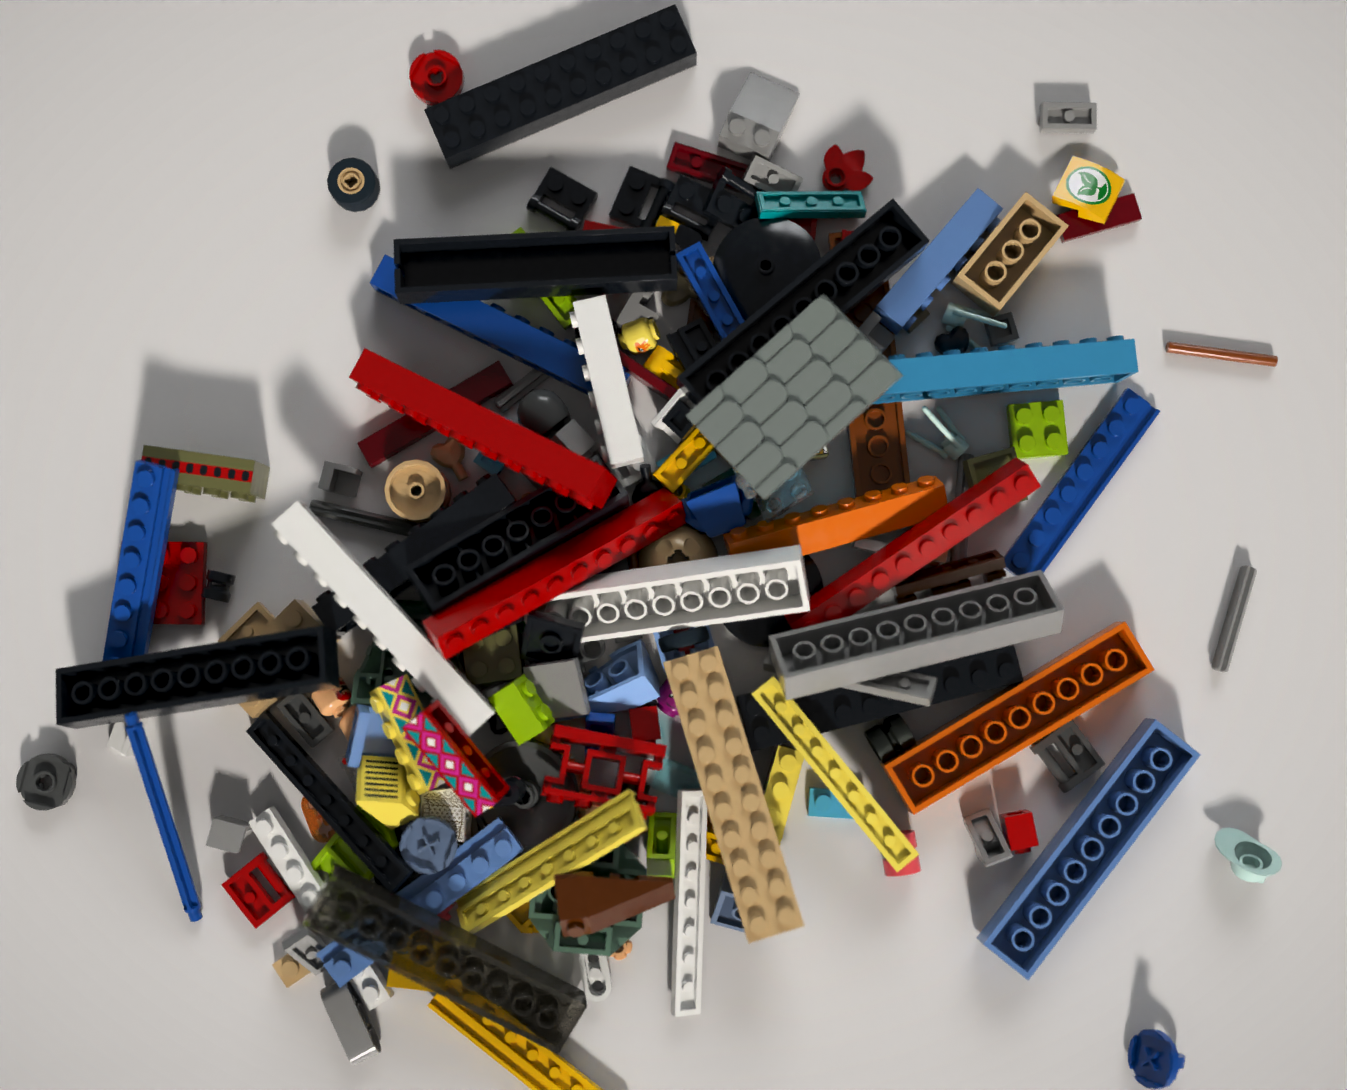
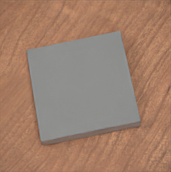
(560, 686)

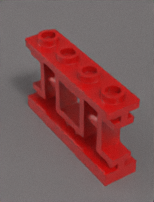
(607, 748)

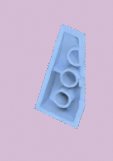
(623, 683)

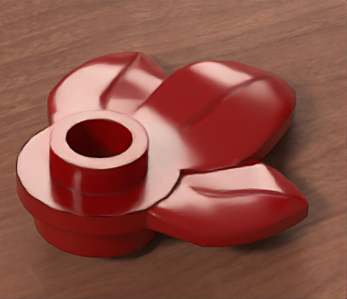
(847, 168)

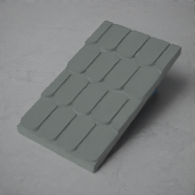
(794, 396)

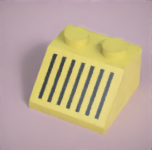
(385, 791)

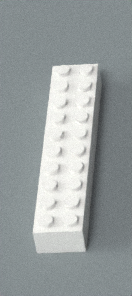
(687, 594)

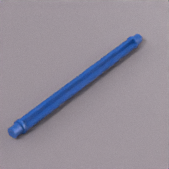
(163, 815)

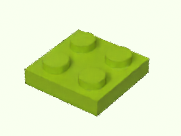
(1037, 429)

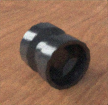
(217, 592)

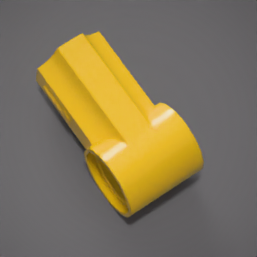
(664, 365)

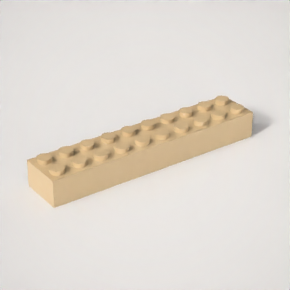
(733, 795)

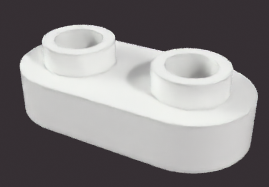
(593, 972)

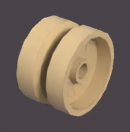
(417, 475)

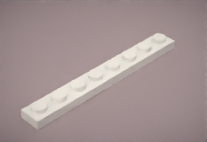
(305, 884)
(689, 903)

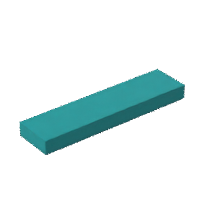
(810, 204)

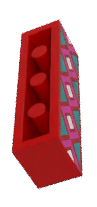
(456, 758)

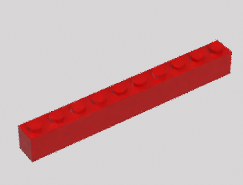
(919, 545)
(554, 573)

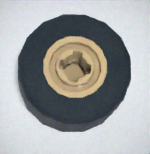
(360, 192)

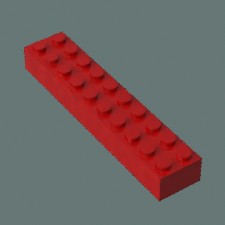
(483, 430)

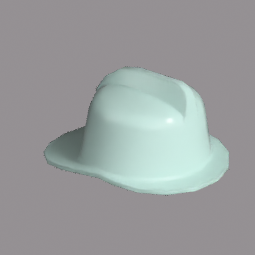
(1247, 856)

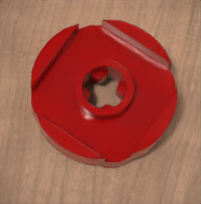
(430, 64)

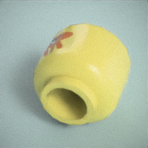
(639, 335)

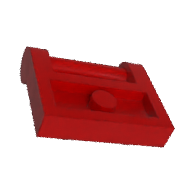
(252, 896)

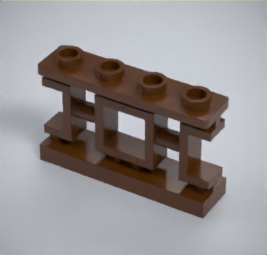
(951, 576)

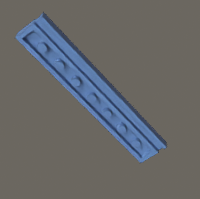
(435, 892)

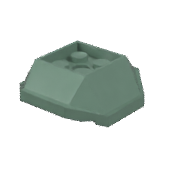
(545, 916)

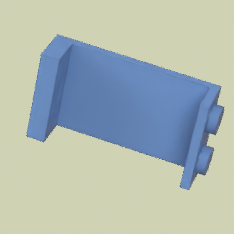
(367, 737)

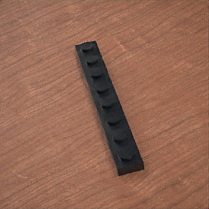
(330, 801)

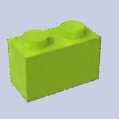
(521, 709)

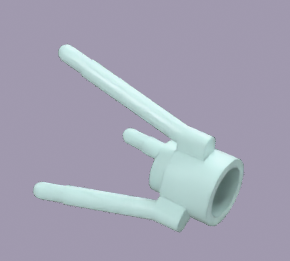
(957, 314)
(953, 443)

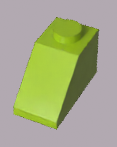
(661, 845)

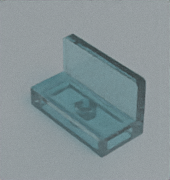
(674, 777)

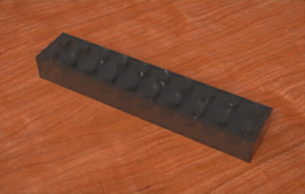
(445, 958)

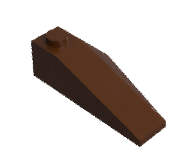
(595, 903)

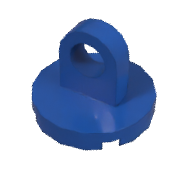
(1154, 1059)

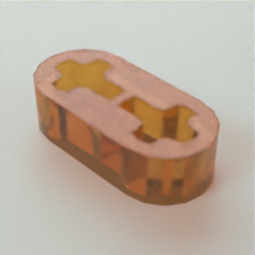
(314, 822)

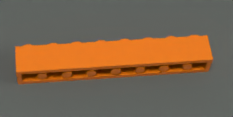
(844, 521)

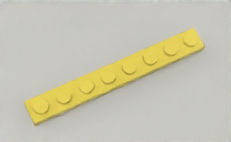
(835, 774)

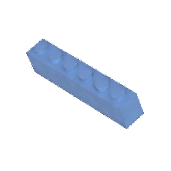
(937, 261)

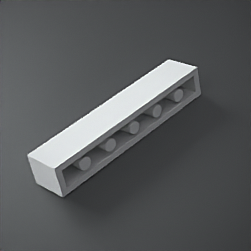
(608, 382)

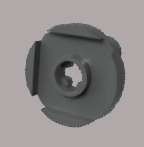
(32, 790)

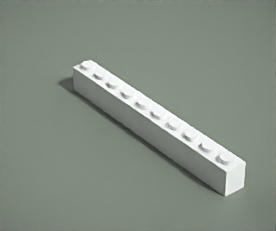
(381, 615)

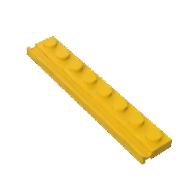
(520, 1056)

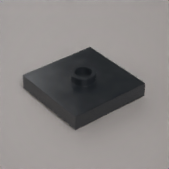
(550, 638)

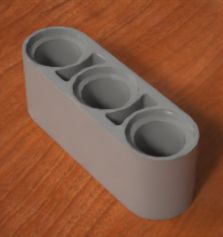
(350, 1022)

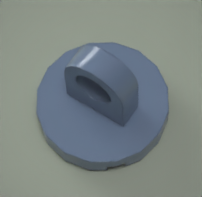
(428, 844)

